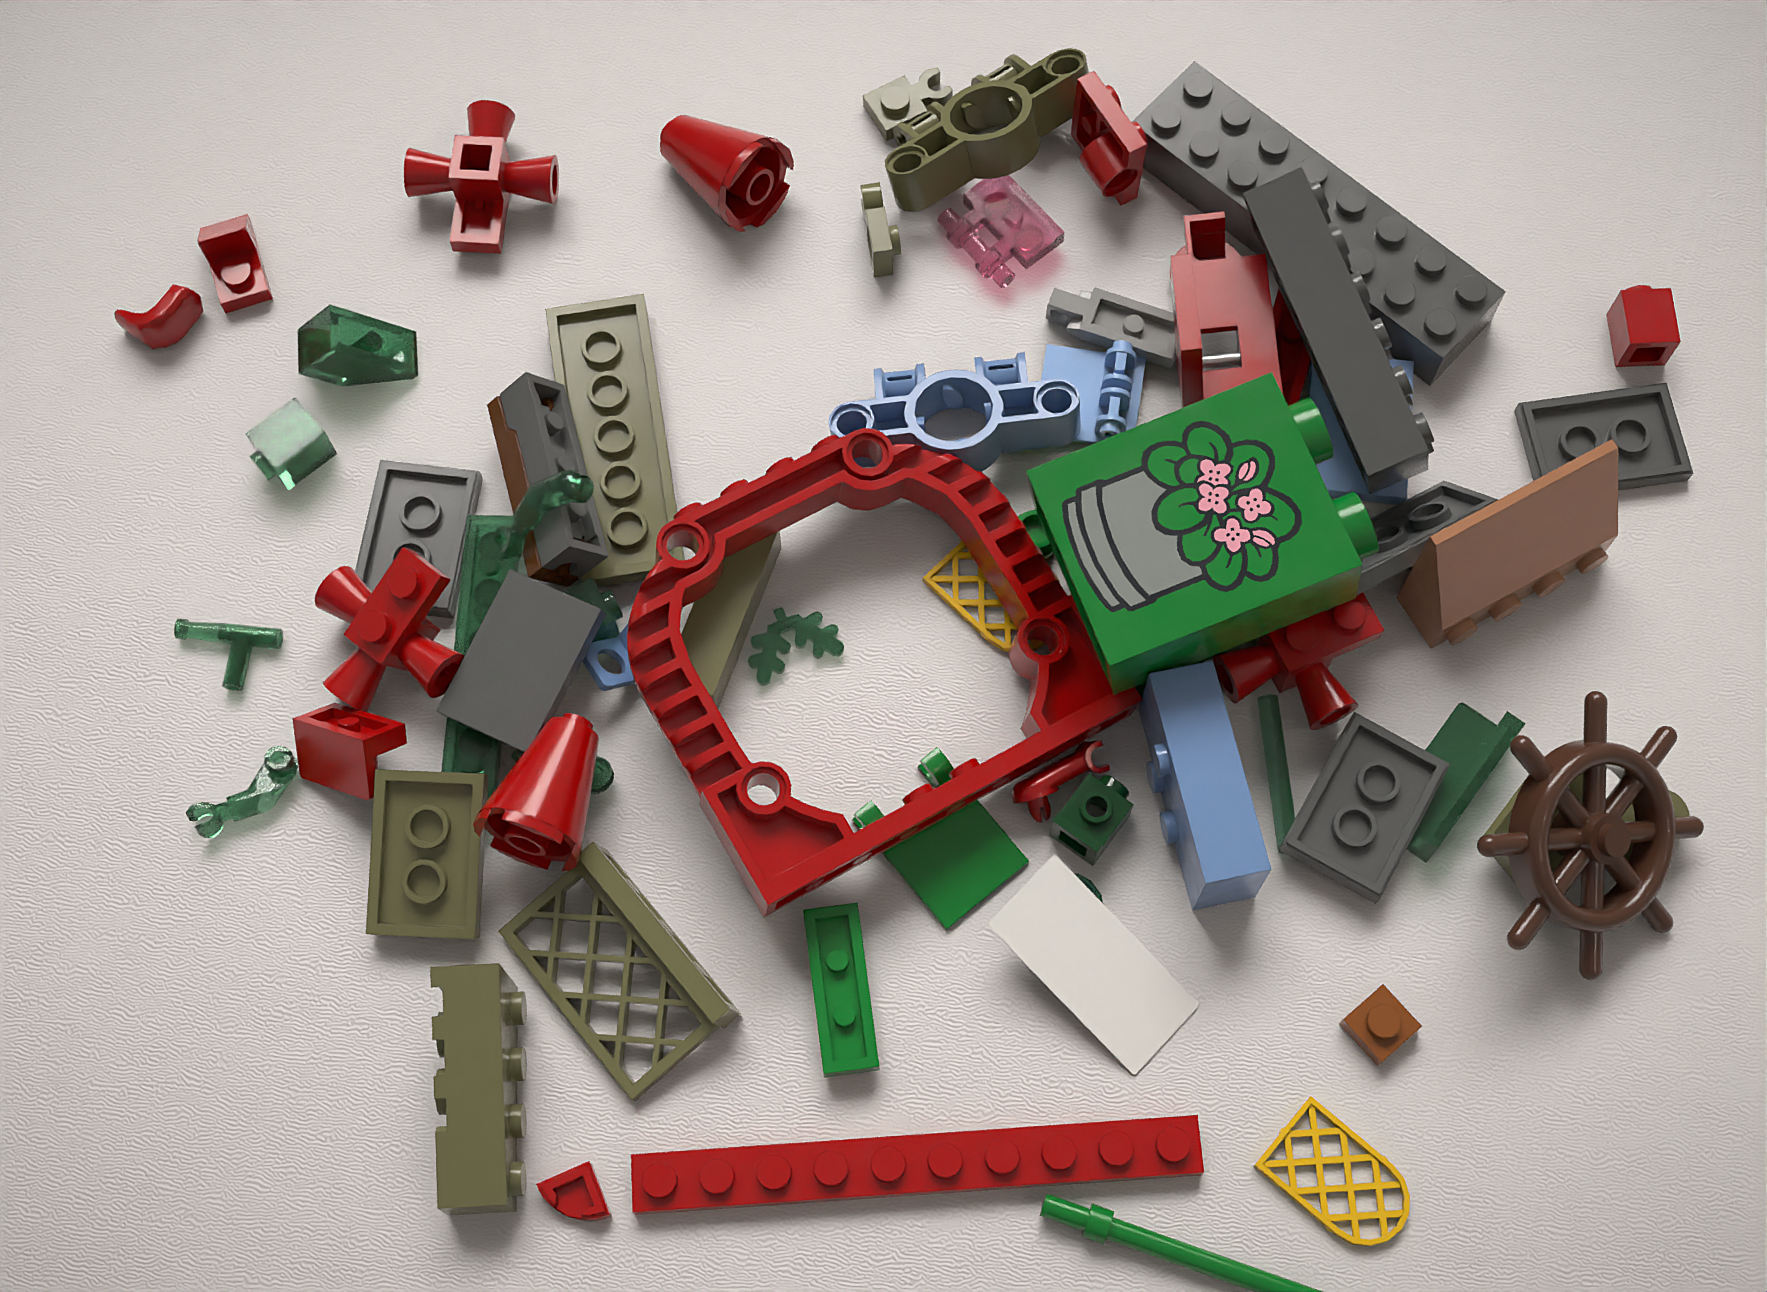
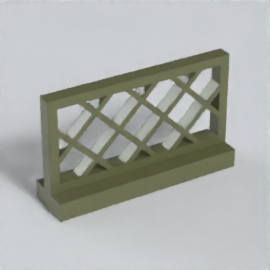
(657, 942)

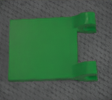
(954, 859)

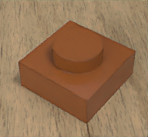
(1380, 1025)

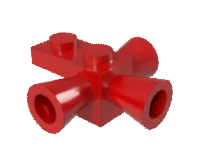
(481, 178)
(388, 628)
(1301, 658)

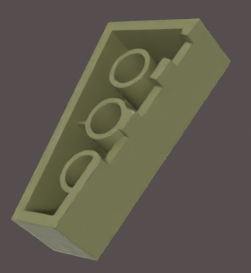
(479, 1089)

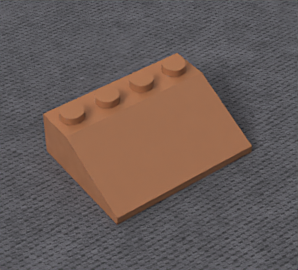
(1515, 548)

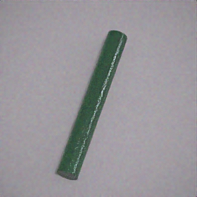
(1276, 765)

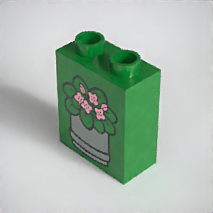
(1201, 530)

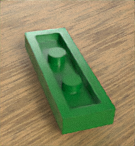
(841, 990)

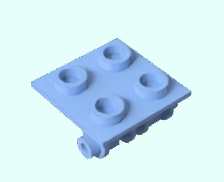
(1106, 384)

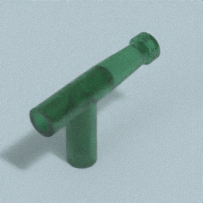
(240, 637)

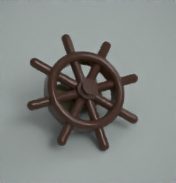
(1568, 827)

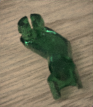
(541, 497)
(261, 795)

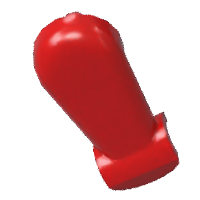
(1045, 781)

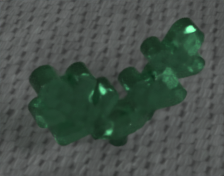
(805, 629)

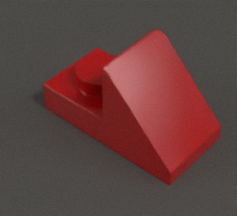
(235, 263)

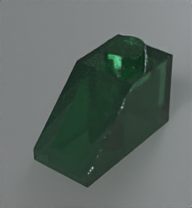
(355, 349)

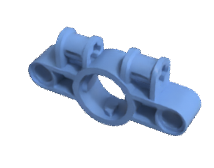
(1016, 411)

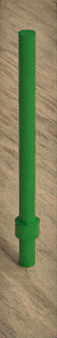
(1100, 1225)

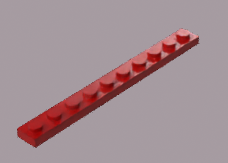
(916, 1164)

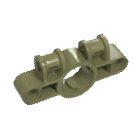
(940, 146)

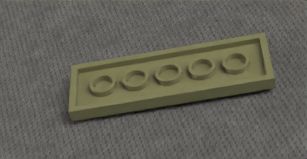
(614, 397)

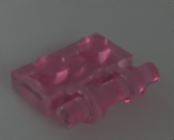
(1013, 220)

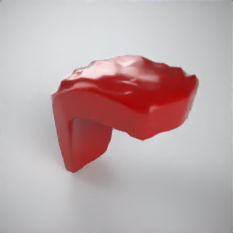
(166, 321)

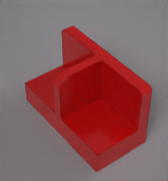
(341, 747)

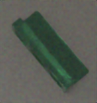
(1473, 750)

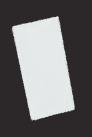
(1093, 964)

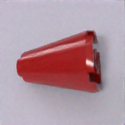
(729, 168)
(545, 797)

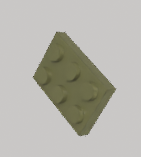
(426, 854)

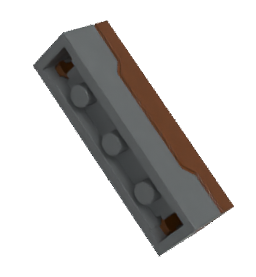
(533, 443)

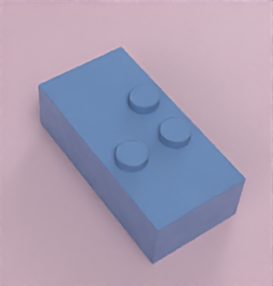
(1202, 786)

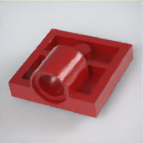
(1109, 141)

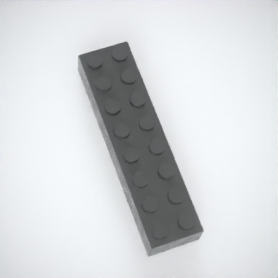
(1219, 145)

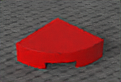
(576, 1194)

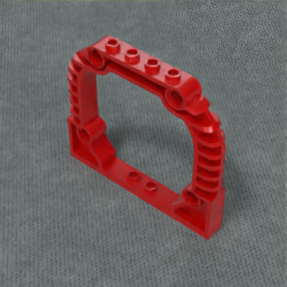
(793, 846)

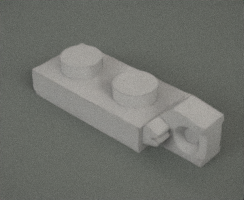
(1109, 317)

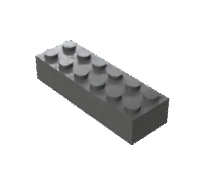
(1336, 329)

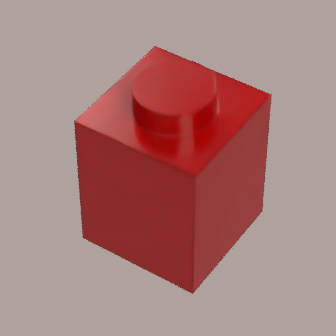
(1643, 327)

